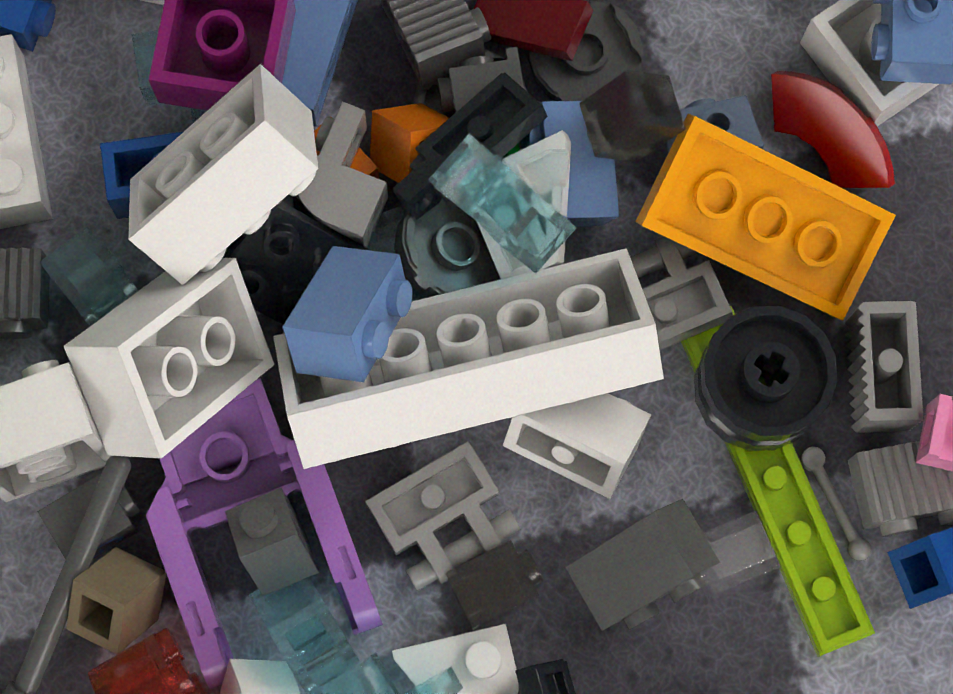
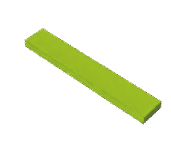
(798, 536)

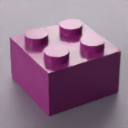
(214, 45)

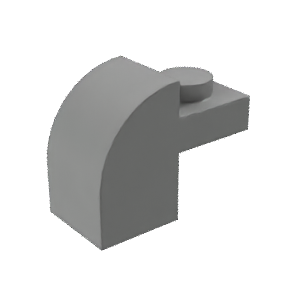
(338, 194)

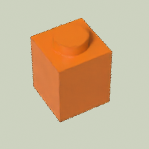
(398, 133)

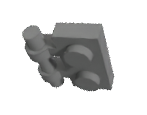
(686, 300)
(435, 498)

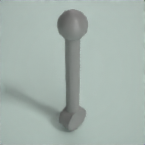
(813, 460)

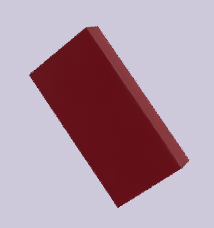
(538, 25)

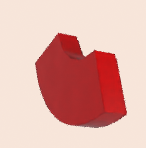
(834, 127)

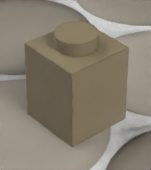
(116, 600)

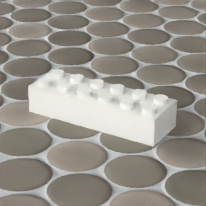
(482, 360)

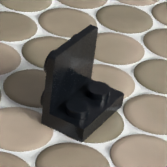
(283, 258)

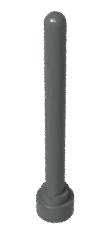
(77, 561)

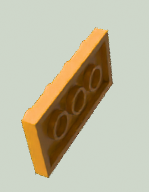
(765, 217)

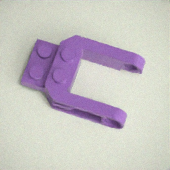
(223, 466)

